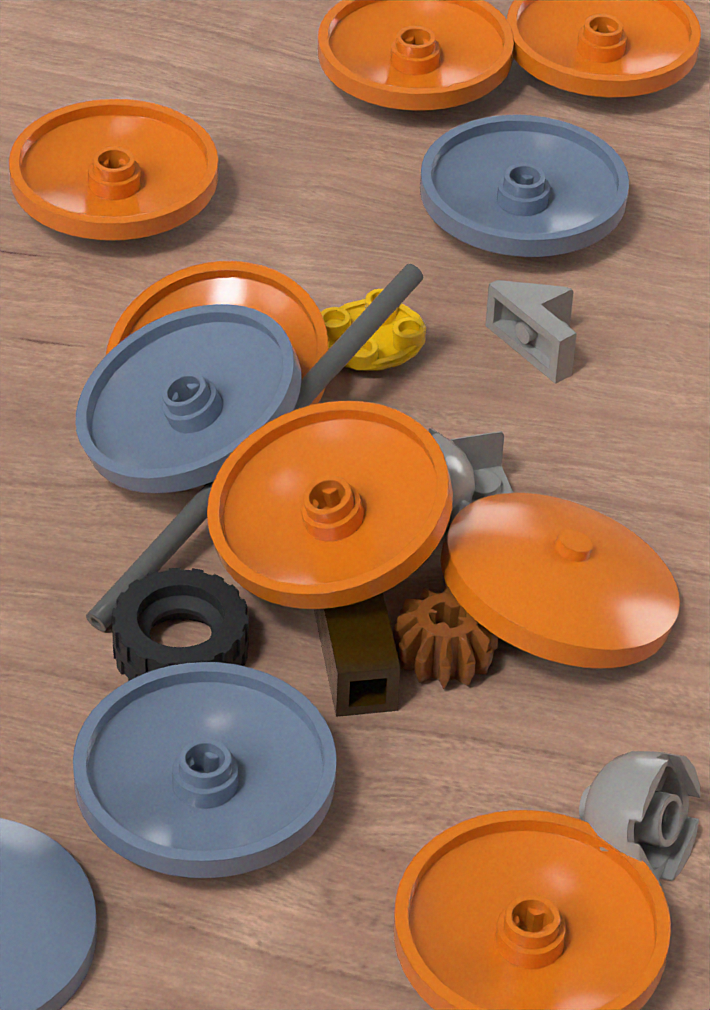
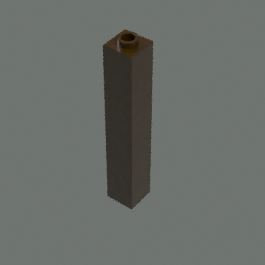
(360, 657)

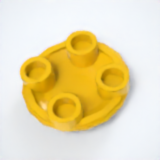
(390, 345)

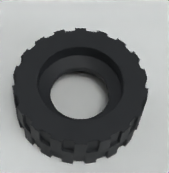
(178, 596)

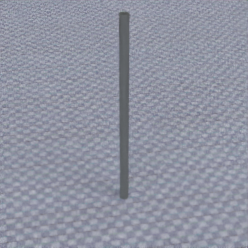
(311, 386)

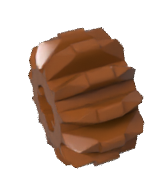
(442, 639)

